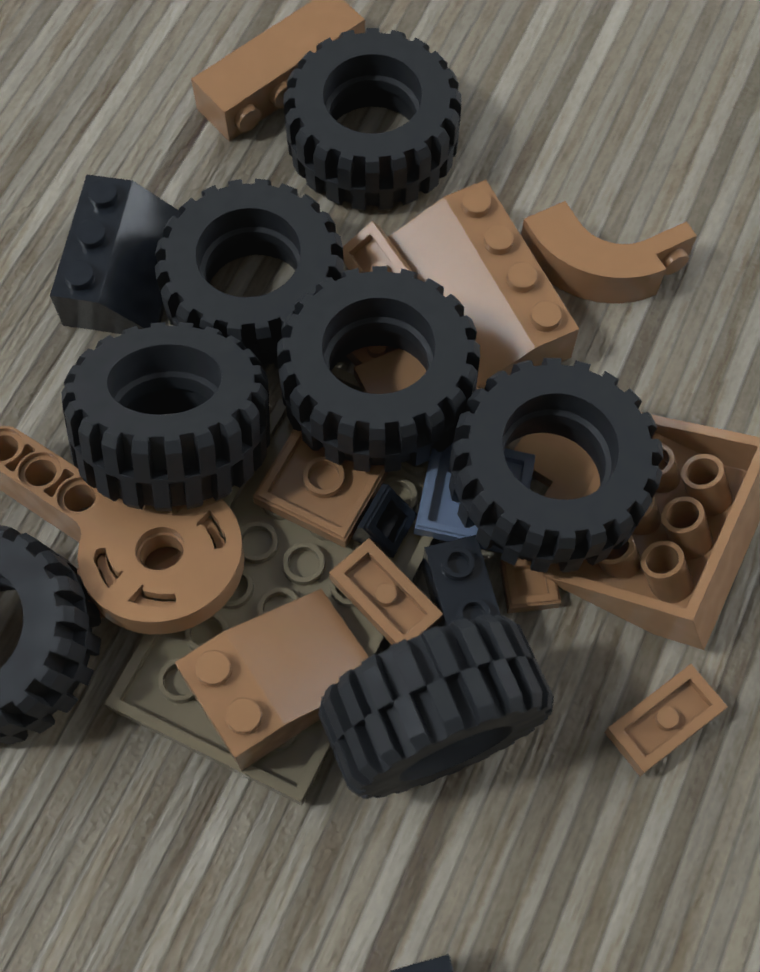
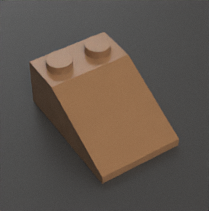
(270, 674)

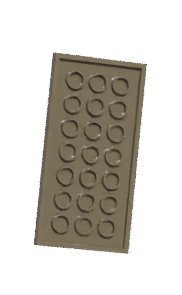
(278, 568)

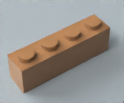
(255, 76)

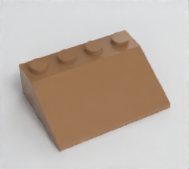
(485, 263)
(689, 541)

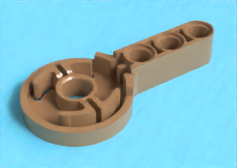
(198, 581)

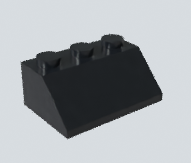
(110, 258)

